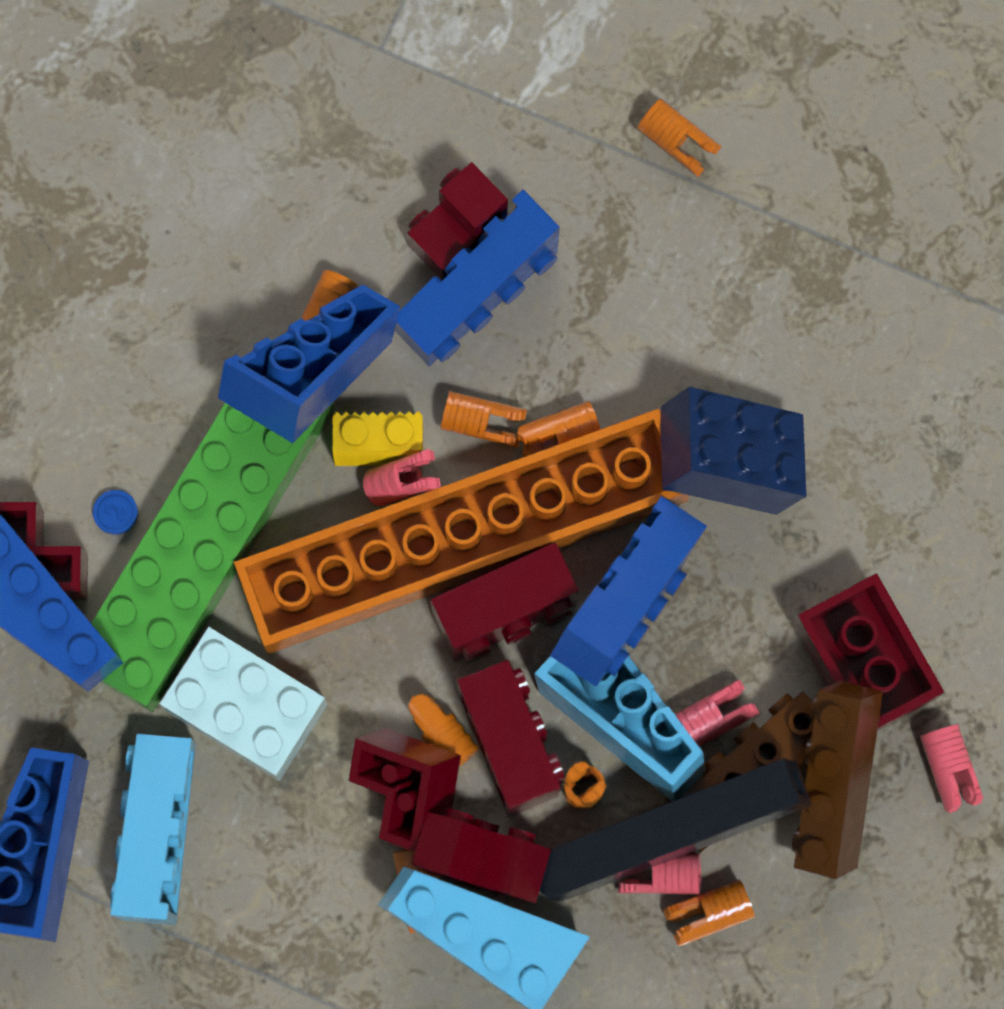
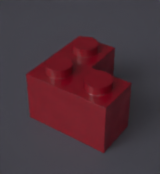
(464, 209)
(65, 563)
(412, 777)
(481, 857)

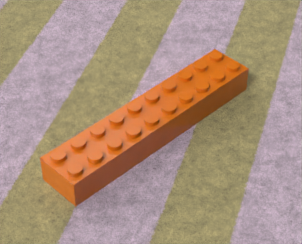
(455, 533)

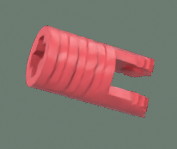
(399, 479)
(705, 720)
(947, 758)
(671, 877)

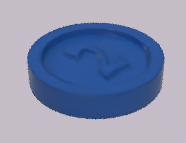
(115, 512)

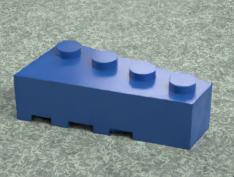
(479, 281)
(308, 367)
(630, 594)
(46, 618)
(39, 842)

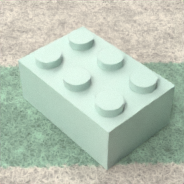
(244, 703)

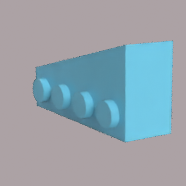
(629, 722)
(153, 830)
(497, 942)

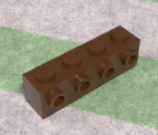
(778, 738)
(837, 778)

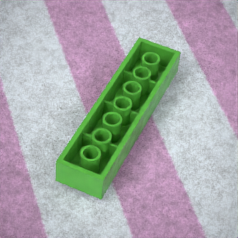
(192, 549)

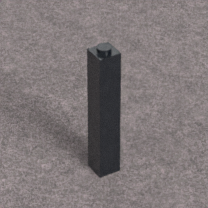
(674, 830)

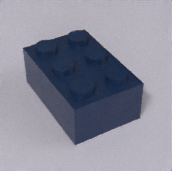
(732, 451)

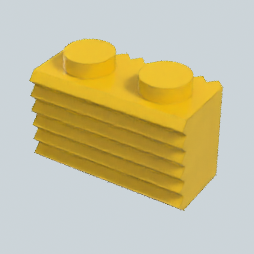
(375, 438)

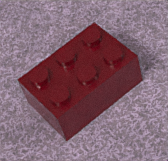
(505, 604)
(867, 643)
(510, 737)

